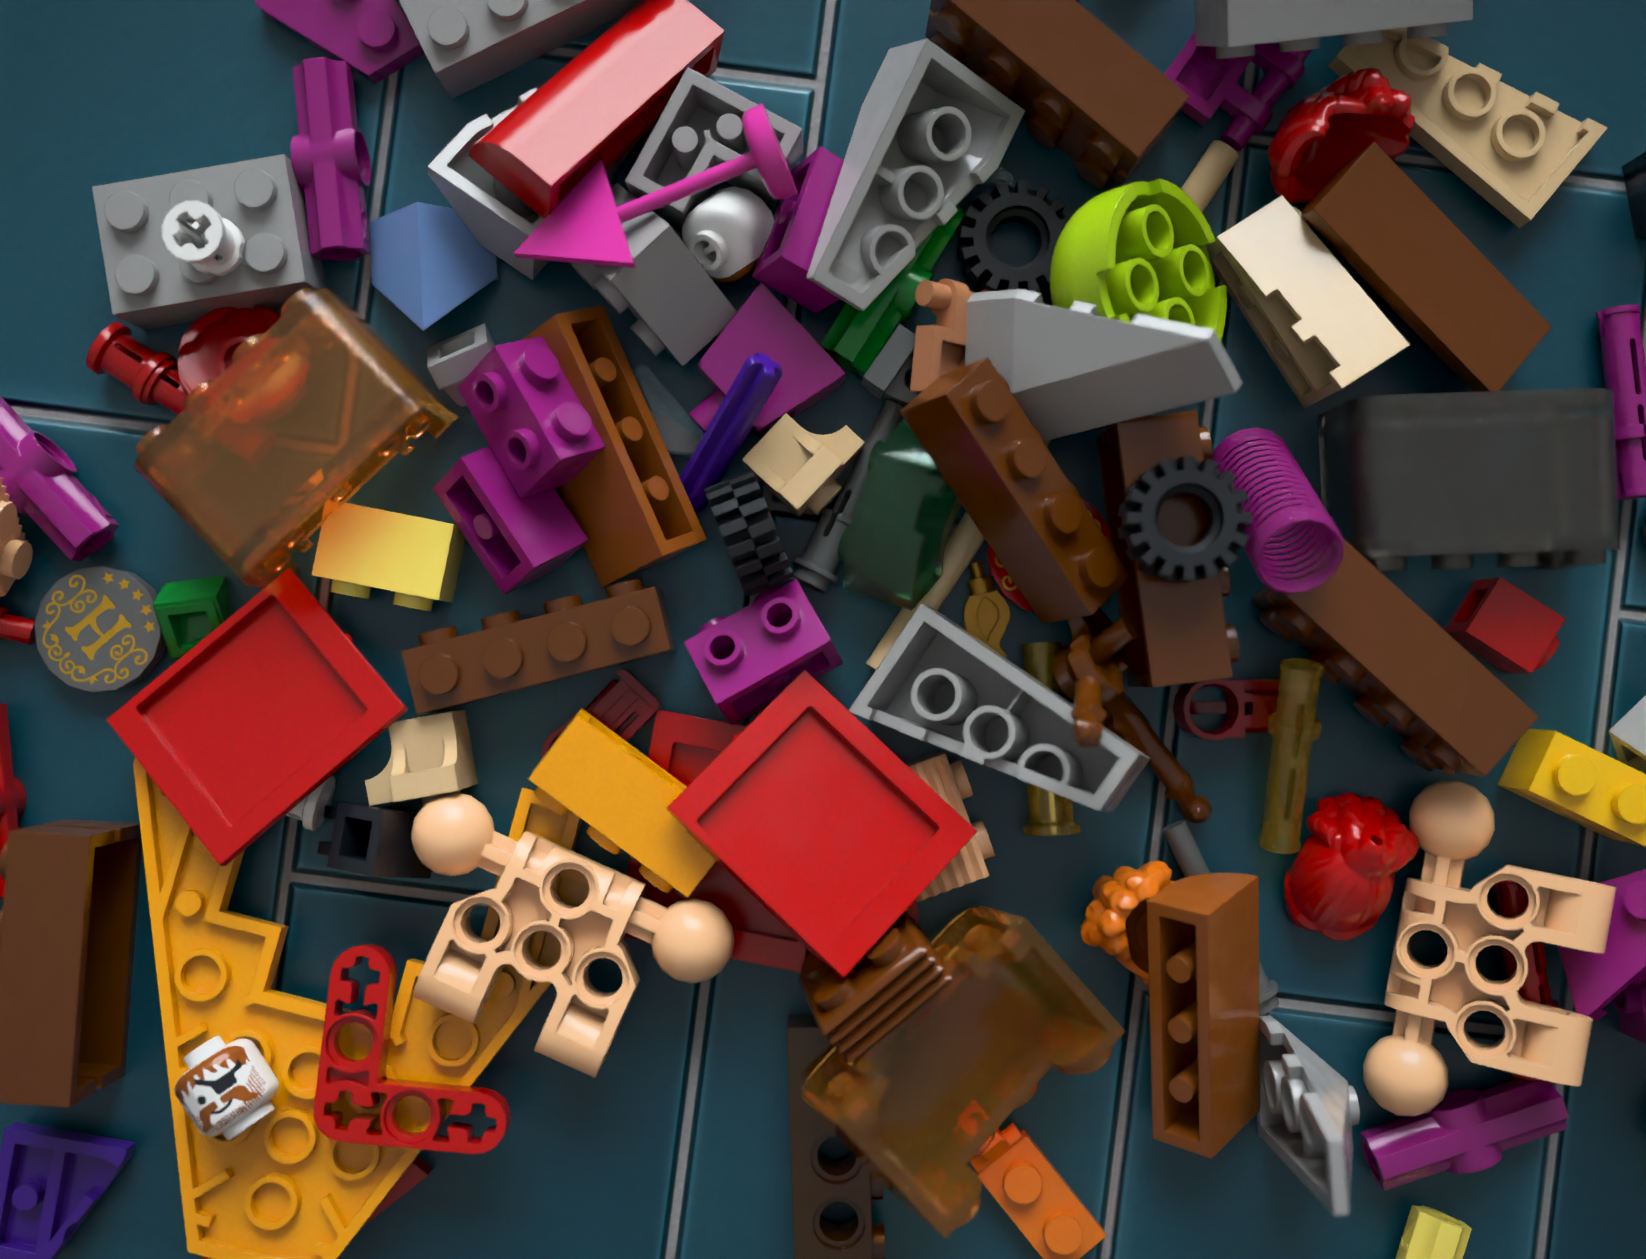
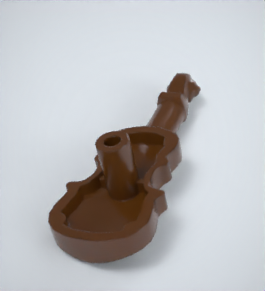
(1098, 660)
(1133, 727)

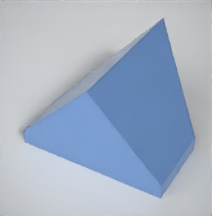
(428, 261)

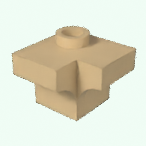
(802, 465)
(426, 759)

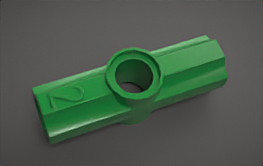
(862, 334)

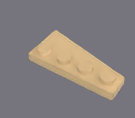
(1483, 130)

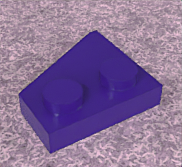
(52, 1185)

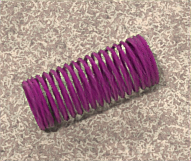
(1297, 506)

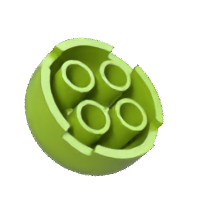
(1139, 255)

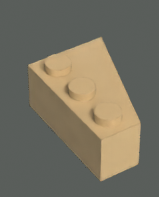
(1302, 302)

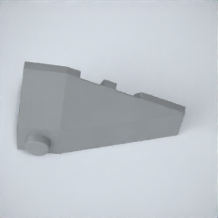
(1092, 370)

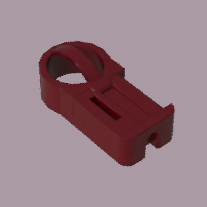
(620, 706)
(1246, 707)

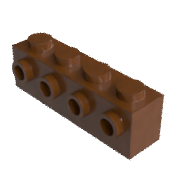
(1015, 492)
(538, 650)

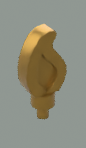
(985, 609)

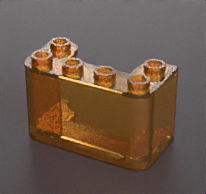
(288, 434)
(962, 1064)

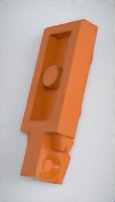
(1036, 1196)

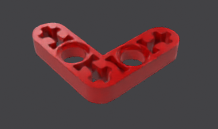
(367, 1075)

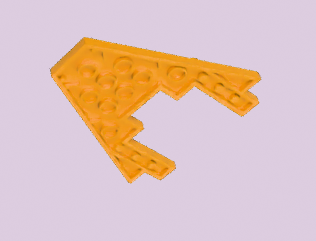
(282, 1181)

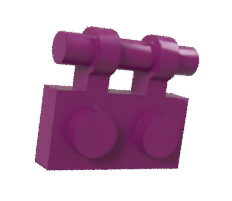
(1213, 85)

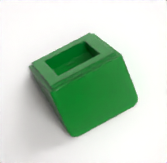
(191, 611)

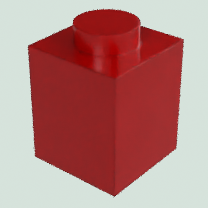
(1506, 626)

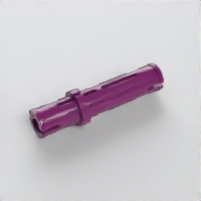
(1626, 375)

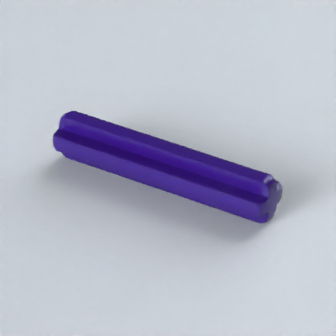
(730, 427)

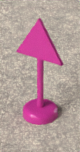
(589, 224)

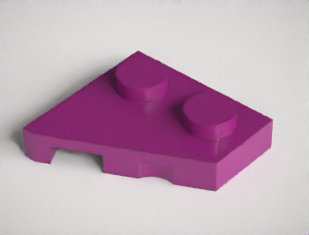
(364, 33)
(1600, 977)

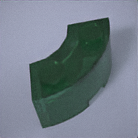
(899, 523)

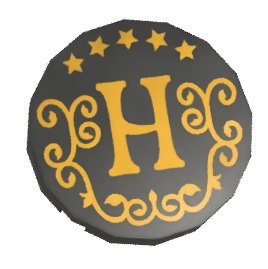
(99, 629)

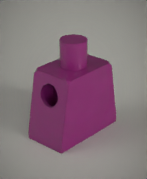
(770, 329)

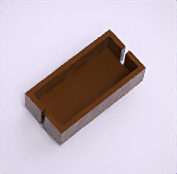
(1068, 75)
(1177, 622)
(1400, 667)
(66, 958)

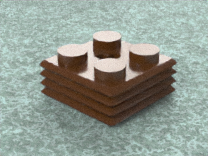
(878, 992)

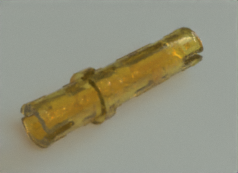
(1293, 730)

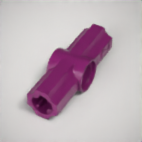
(331, 160)
(45, 488)
(1463, 1131)

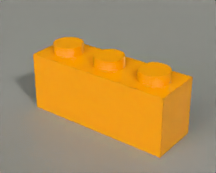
(622, 801)

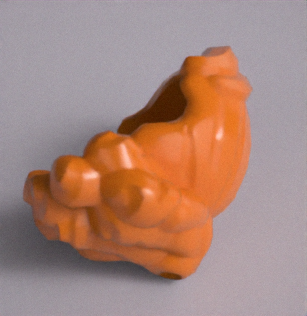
(1119, 914)

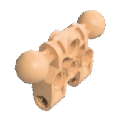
(458, 835)
(1539, 1040)

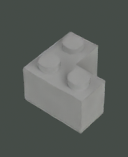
(697, 133)
(666, 292)

